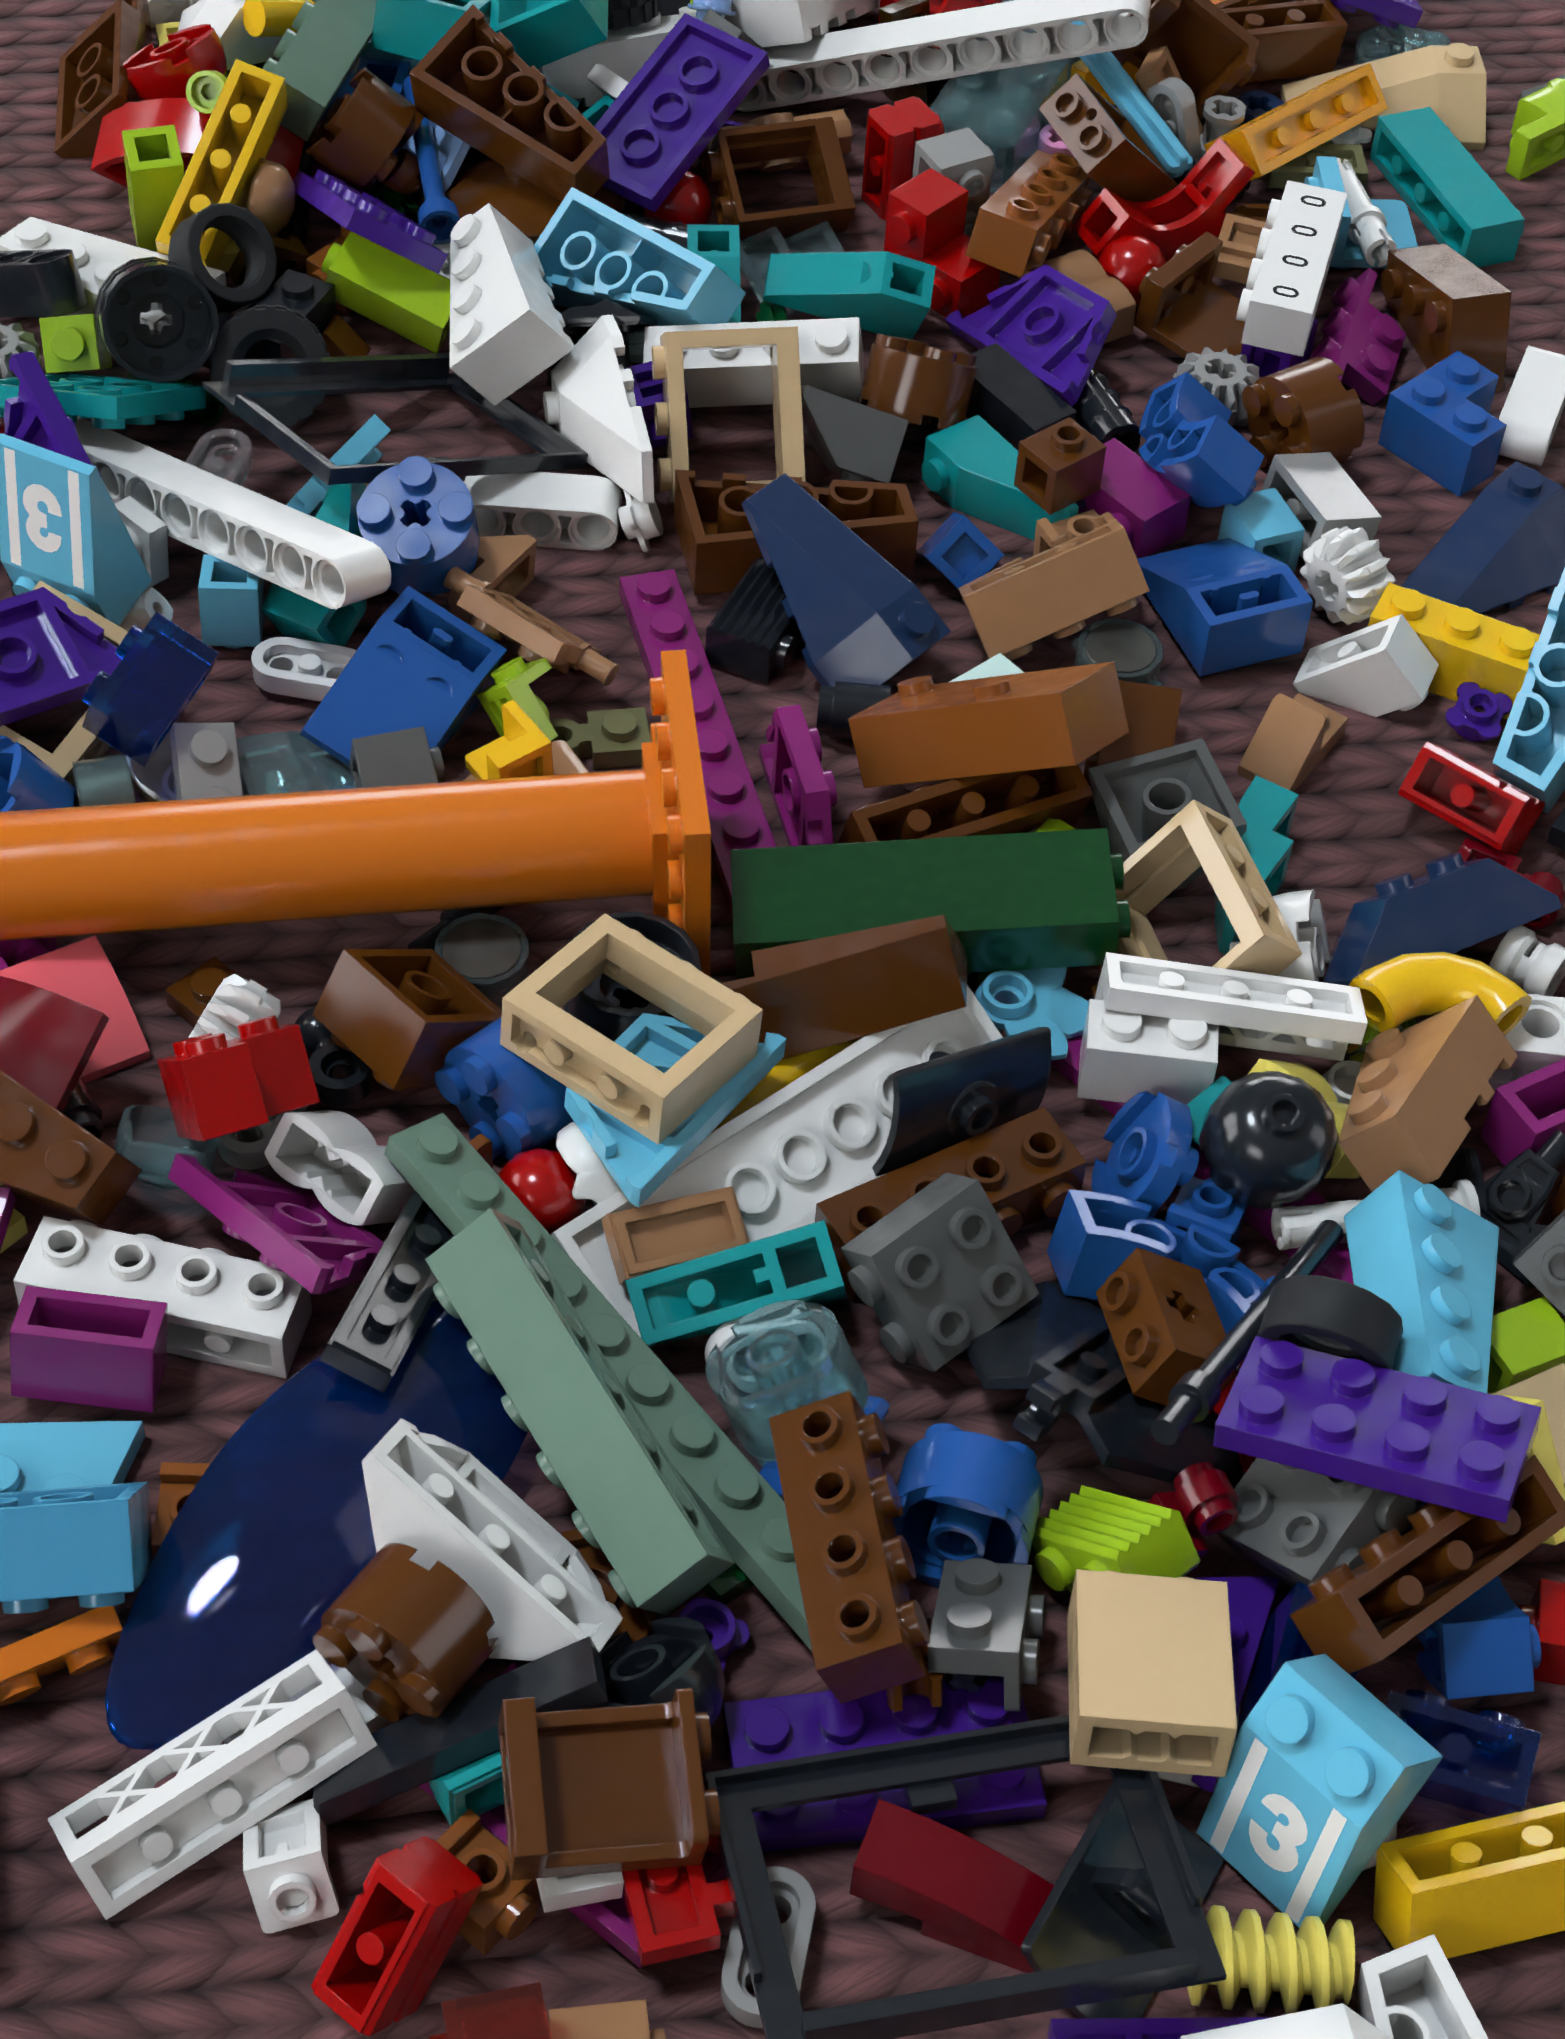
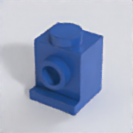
(1208, 1207)

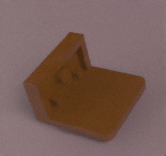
(1185, 306)

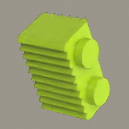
(1111, 1535)

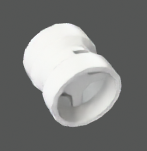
(1529, 962)

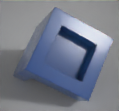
(960, 551)

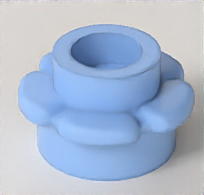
(721, 7)

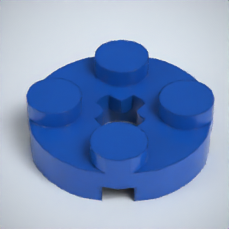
(1148, 1150)

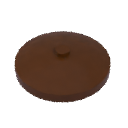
(521, 202)

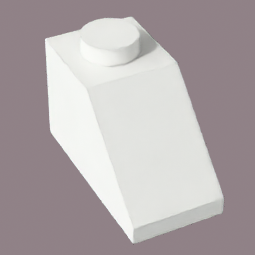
(1370, 669)

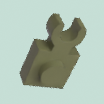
(608, 737)

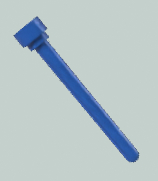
(437, 212)

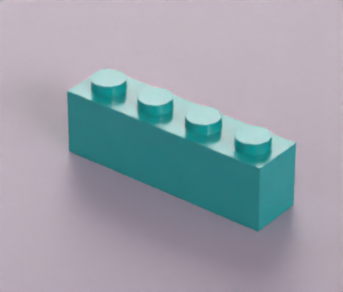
(1446, 187)

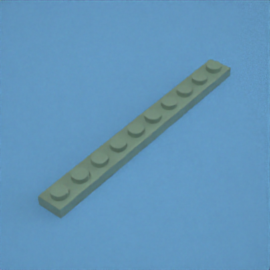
(721, 1479)

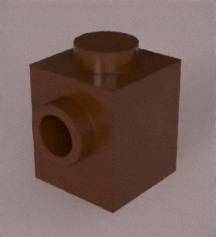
(1059, 465)

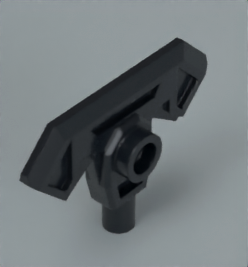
(1514, 1195)

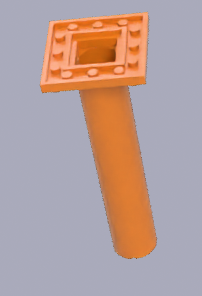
(377, 847)

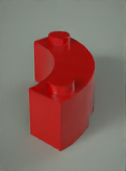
(189, 127)

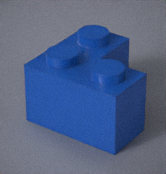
(1445, 423)

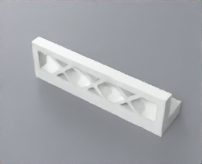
(1247, 1006)
(217, 1786)

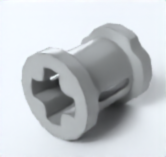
(1221, 117)

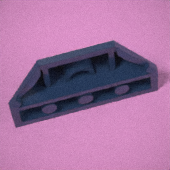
(1435, 913)

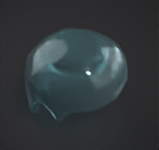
(151, 1142)

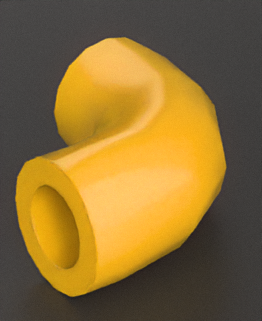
(1433, 983)

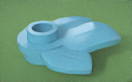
(1032, 1000)

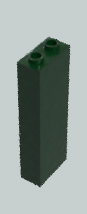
(1007, 896)

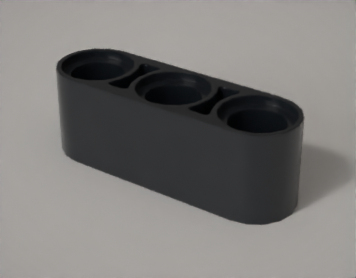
(40, 283)

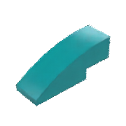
(1269, 819)

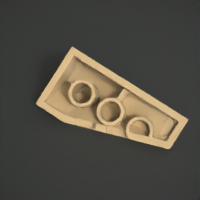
(1434, 76)

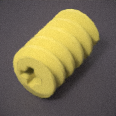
(1280, 1960)

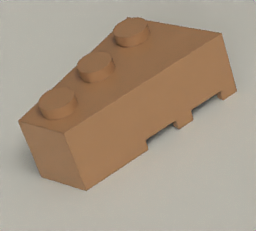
(1055, 590)
(1418, 1091)

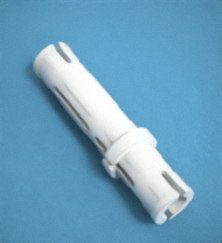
(1367, 221)

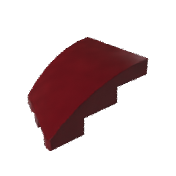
(46, 1039)

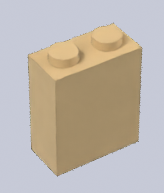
(1150, 1673)

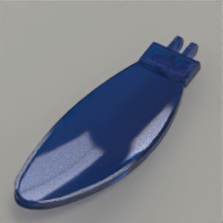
(285, 1530)

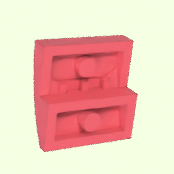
(87, 976)

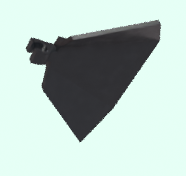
(1071, 1365)

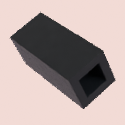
(1013, 397)

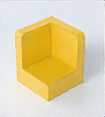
(519, 753)

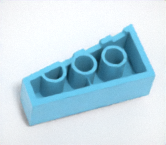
(604, 255)
(1534, 735)
(1435, 1271)

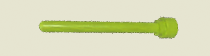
(204, 90)

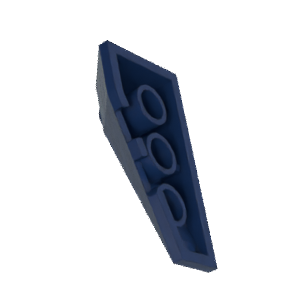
(1500, 545)
(848, 601)

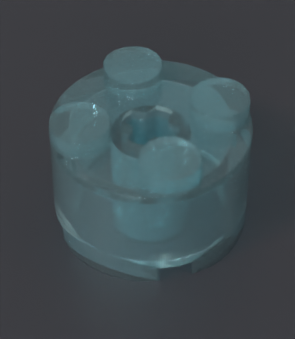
(779, 1363)

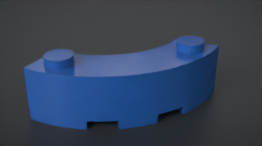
(1196, 445)
(1103, 1229)
(1480, 1646)

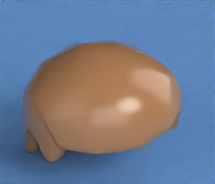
(272, 196)

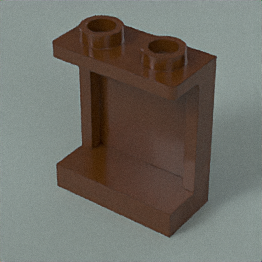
(1204, 43)
(605, 1787)

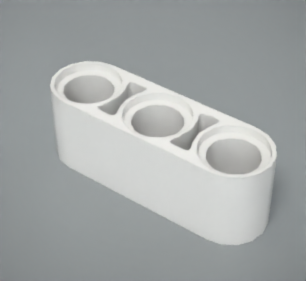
(1533, 406)
(551, 507)

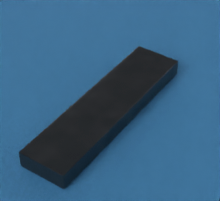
(390, 1299)
(466, 1731)

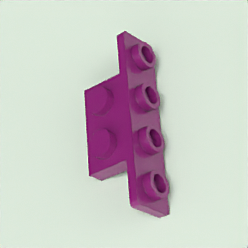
(1361, 339)

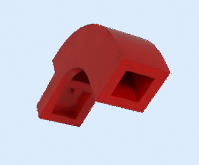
(1176, 217)

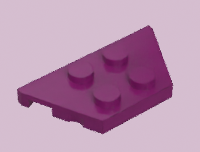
(796, 778)
(283, 1225)

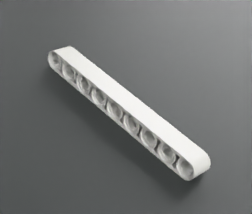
(958, 52)
(239, 523)

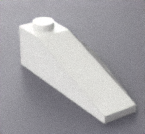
(598, 411)

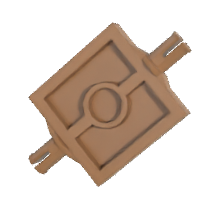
(505, 616)

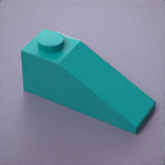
(976, 475)
(731, 1283)

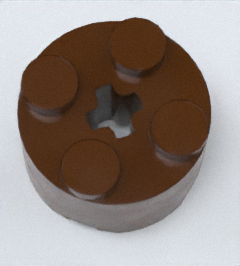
(363, 130)
(918, 381)
(1304, 412)
(407, 1634)

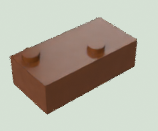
(988, 725)

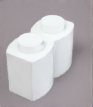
(340, 1164)

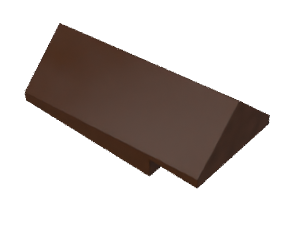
(94, 75)
(856, 983)

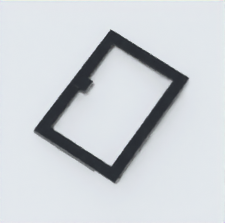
(383, 374)
(926, 1774)

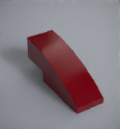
(950, 1883)

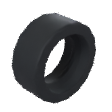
(252, 241)
(1333, 1319)

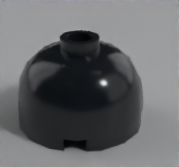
(1269, 1139)
(660, 1663)

